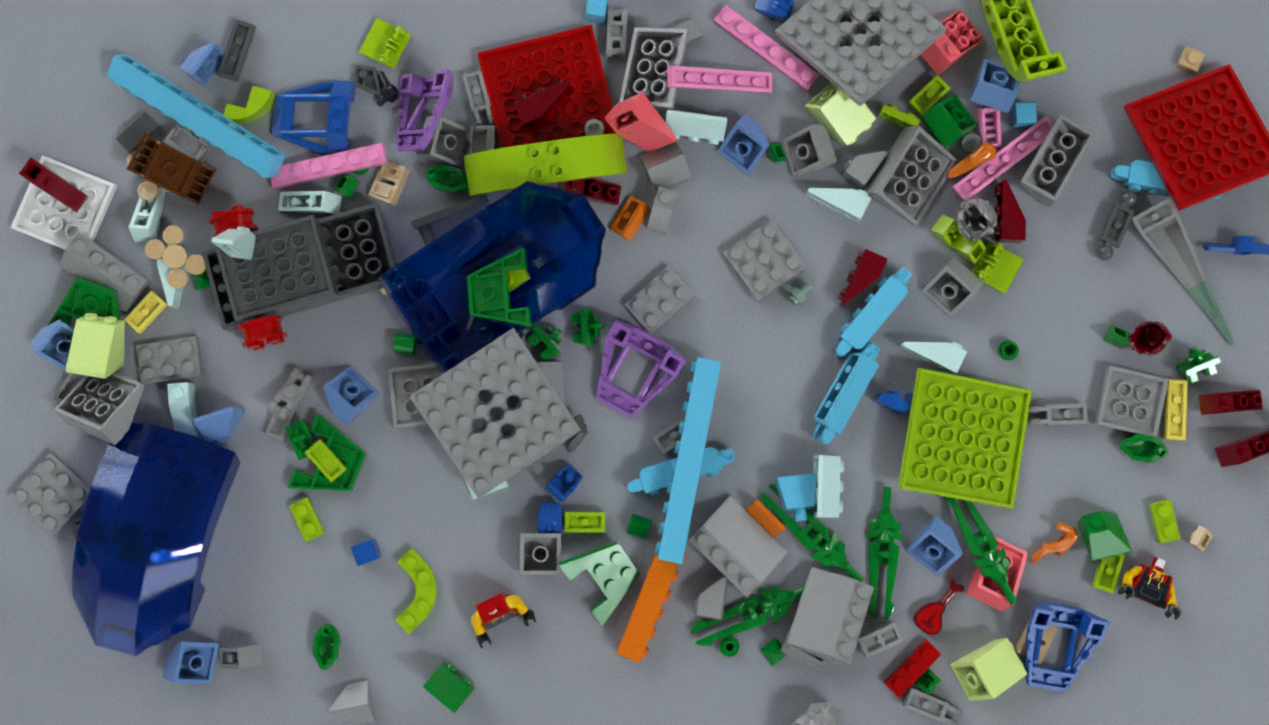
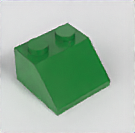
(949, 121)
(449, 686)

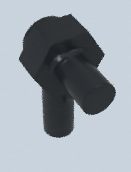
(388, 92)

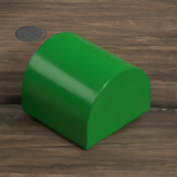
(346, 185)
(404, 343)

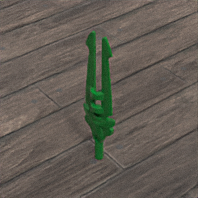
(884, 530)
(829, 550)
(991, 562)
(774, 602)

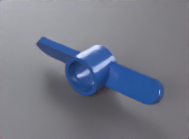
(1240, 246)

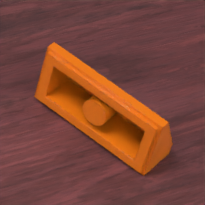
(630, 218)
(765, 518)

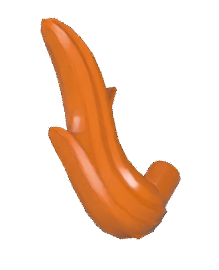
(983, 154)
(1060, 545)

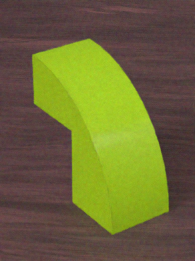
(258, 105)
(948, 232)

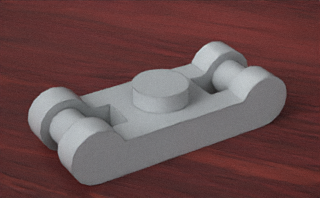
(616, 32)
(290, 393)

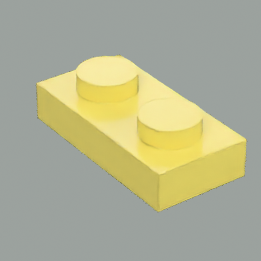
(146, 312)

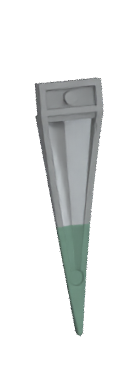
(1169, 239)

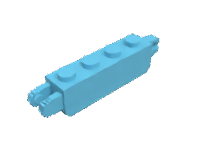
(1141, 176)
(874, 313)
(845, 393)
(658, 475)

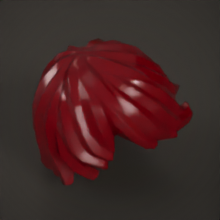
(1150, 338)

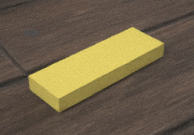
(1175, 410)

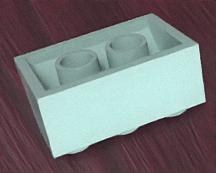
(696, 125)
(828, 486)

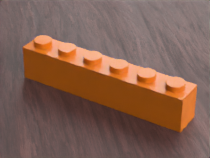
(648, 609)

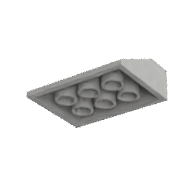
(648, 61)
(911, 174)
(102, 406)
(738, 546)
(830, 616)

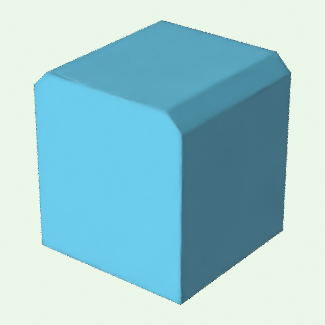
(596, 10)
(1023, 114)

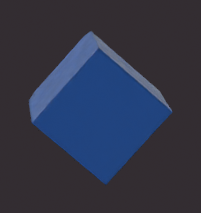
(366, 552)

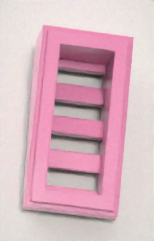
(996, 125)

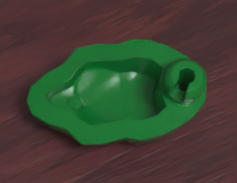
(447, 178)
(1144, 448)
(326, 646)

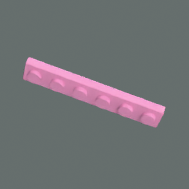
(766, 48)
(719, 79)
(1003, 160)
(330, 165)

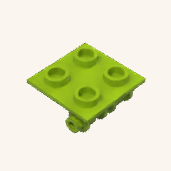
(385, 43)
(997, 267)

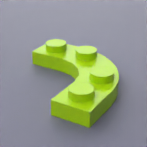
(425, 590)

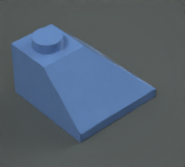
(203, 63)
(745, 144)
(54, 343)
(349, 395)
(220, 424)
(935, 546)
(191, 662)

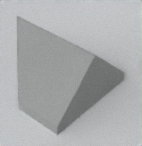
(355, 703)

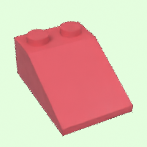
(987, 590)

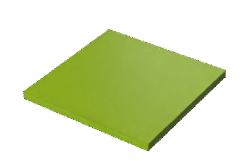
(964, 438)

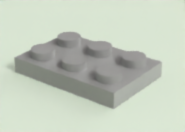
(659, 300)
(169, 360)

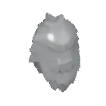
(976, 218)
(819, 714)

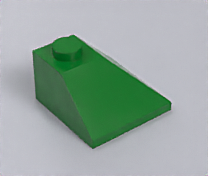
(1103, 535)

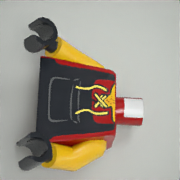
(1151, 586)
(496, 611)

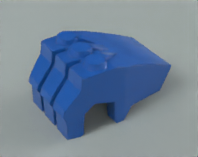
(775, 8)
(892, 401)
(564, 483)
(550, 518)

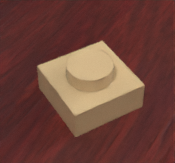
(1190, 60)
(1200, 538)

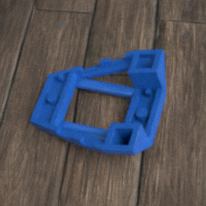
(339, 100)
(1064, 616)

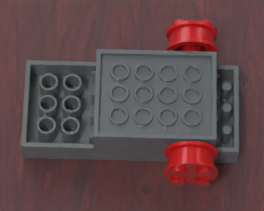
(295, 268)

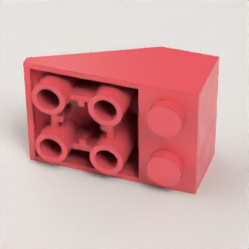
(954, 44)
(640, 123)

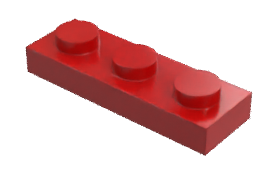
(912, 668)

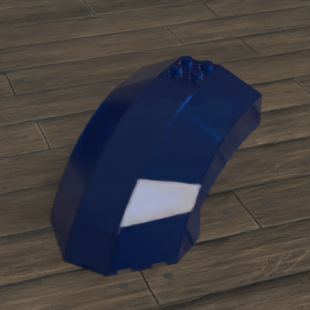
(561, 254)
(148, 535)

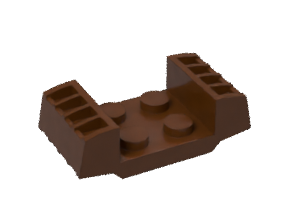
(171, 169)

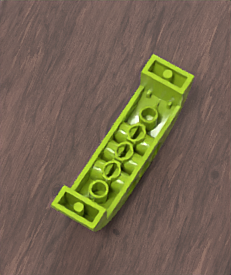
(1021, 40)
(545, 163)

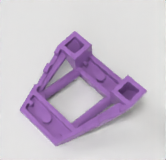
(426, 89)
(633, 337)

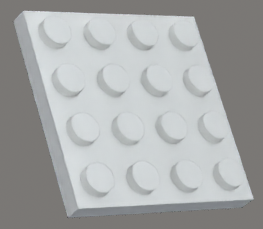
(53, 221)

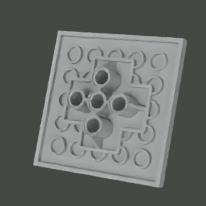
(860, 41)
(486, 454)

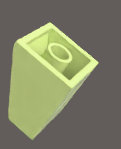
(840, 114)
(96, 346)
(989, 670)

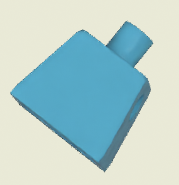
(797, 494)

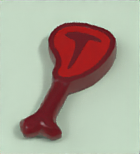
(929, 616)

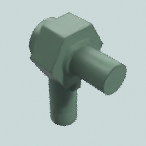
(797, 296)

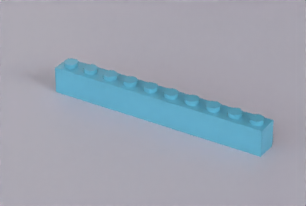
(196, 115)
(689, 460)

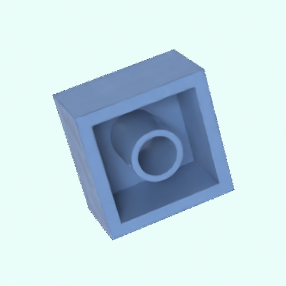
(994, 87)

